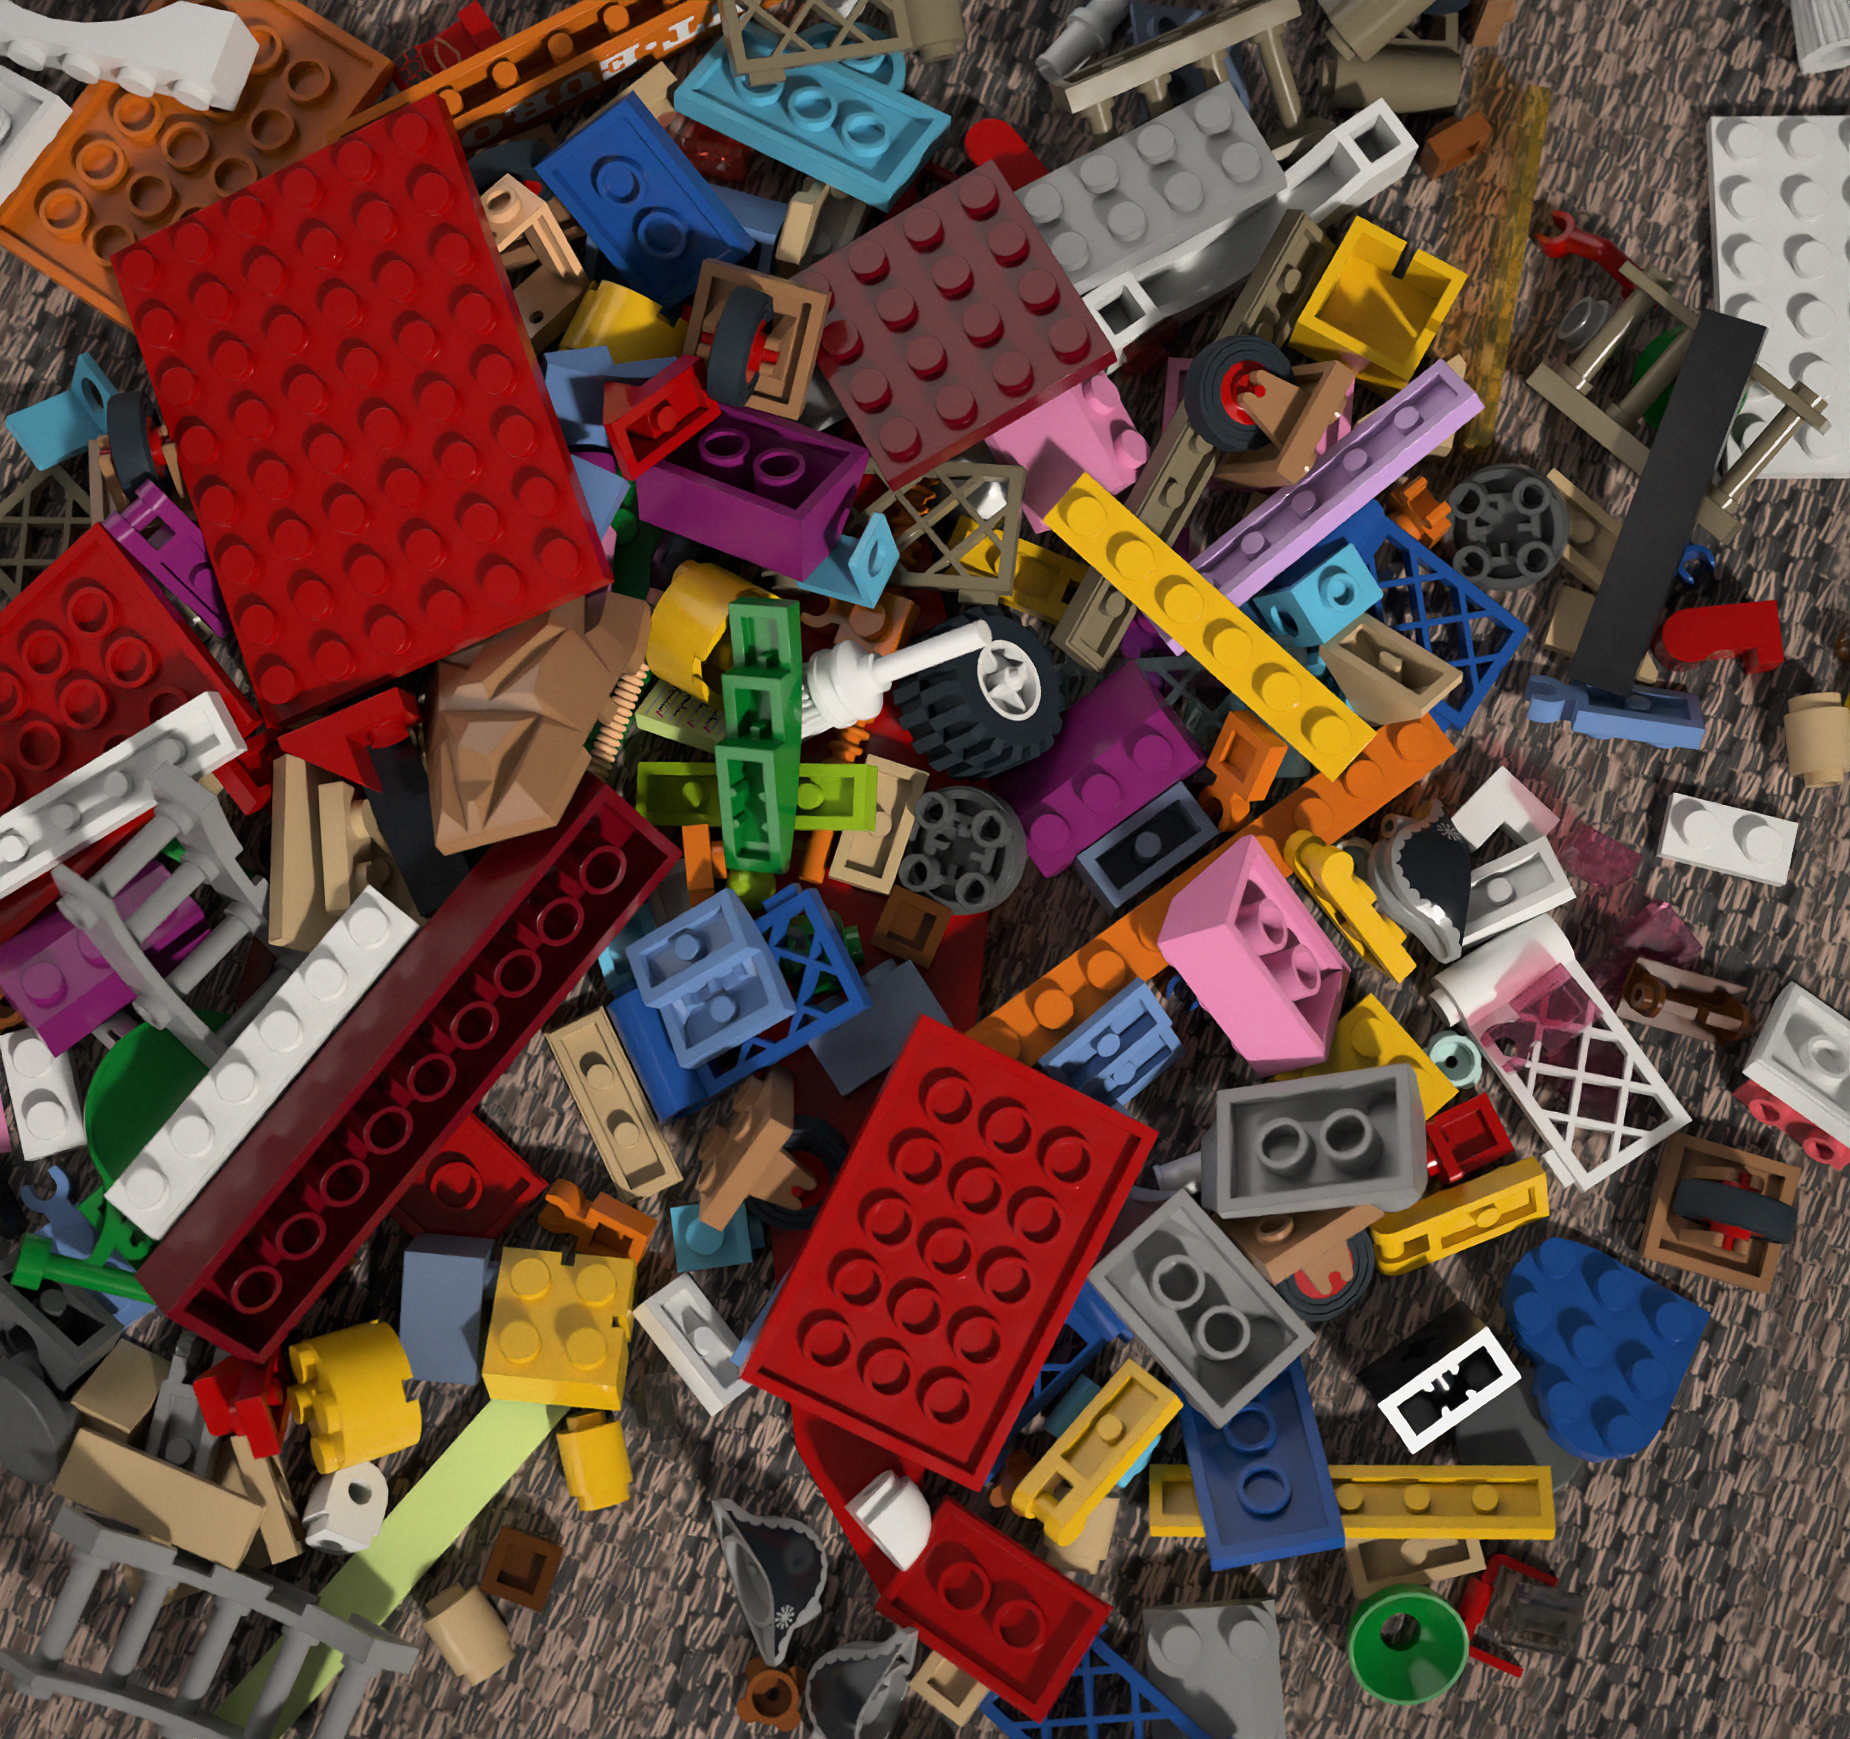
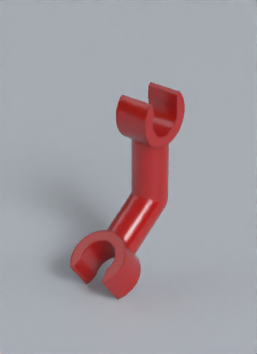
(1588, 246)

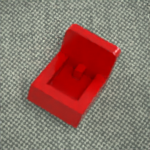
(1464, 1139)

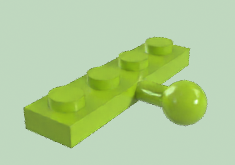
(828, 800)

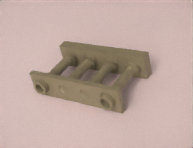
(1205, 47)
(1620, 423)

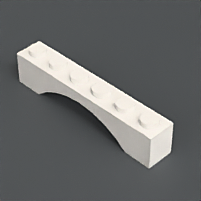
(176, 51)
(1326, 183)
(262, 1064)

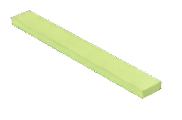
(408, 1543)

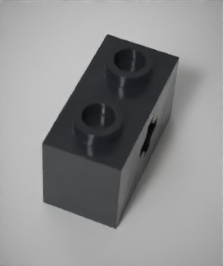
(1438, 1376)

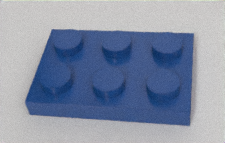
(643, 202)
(1262, 1477)

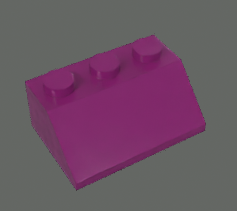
(757, 489)
(1105, 765)
(65, 983)

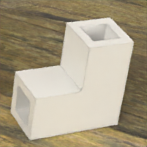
(1503, 804)

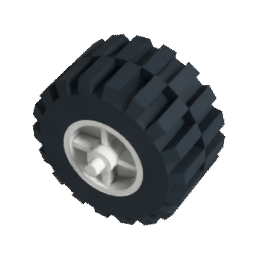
(986, 705)

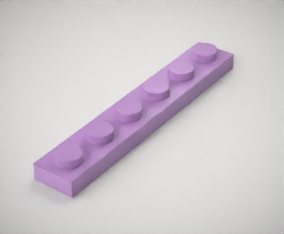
(1336, 486)

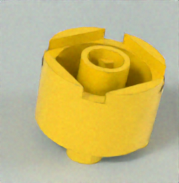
(624, 323)
(692, 629)
(353, 1395)

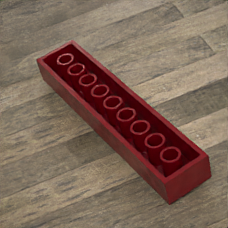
(404, 1073)

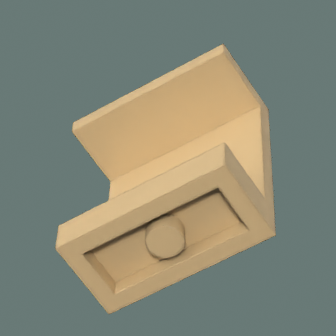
(264, 1480)

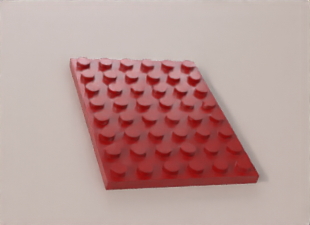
(359, 415)

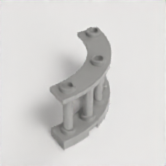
(210, 848)
(102, 1540)

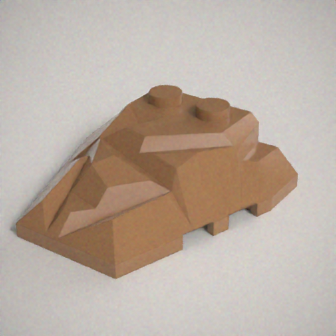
(515, 715)

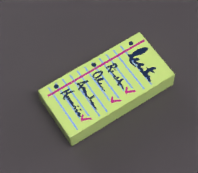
(681, 718)

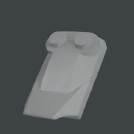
(1317, 1144)
(1195, 1302)
(1217, 1666)

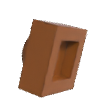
(1453, 143)

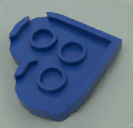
(1602, 1346)

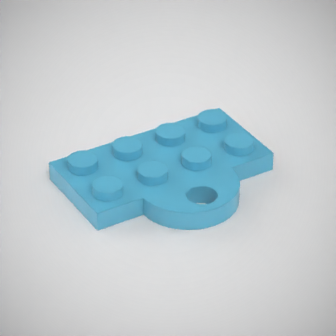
(826, 120)

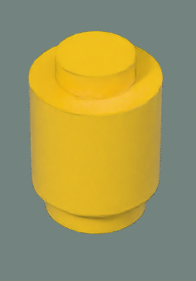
(595, 1460)

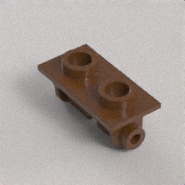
(1684, 1002)

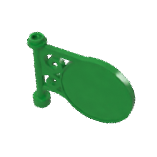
(124, 1108)

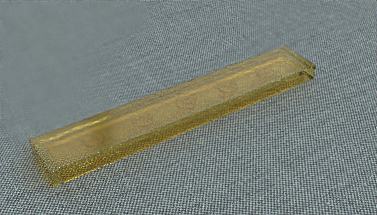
(1506, 267)

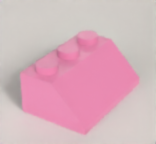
(1071, 436)
(1257, 960)

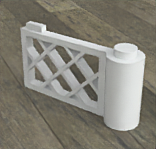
(1477, 996)

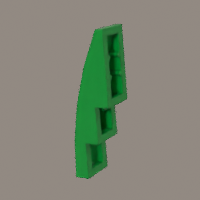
(764, 734)

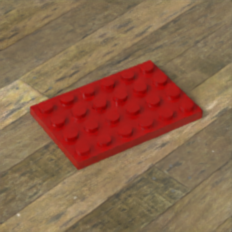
(82, 668)
(948, 1253)

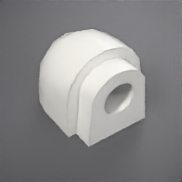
(346, 1510)
(893, 1517)

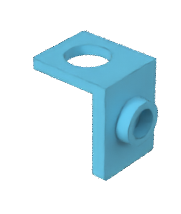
(64, 423)
(857, 567)
(1322, 599)

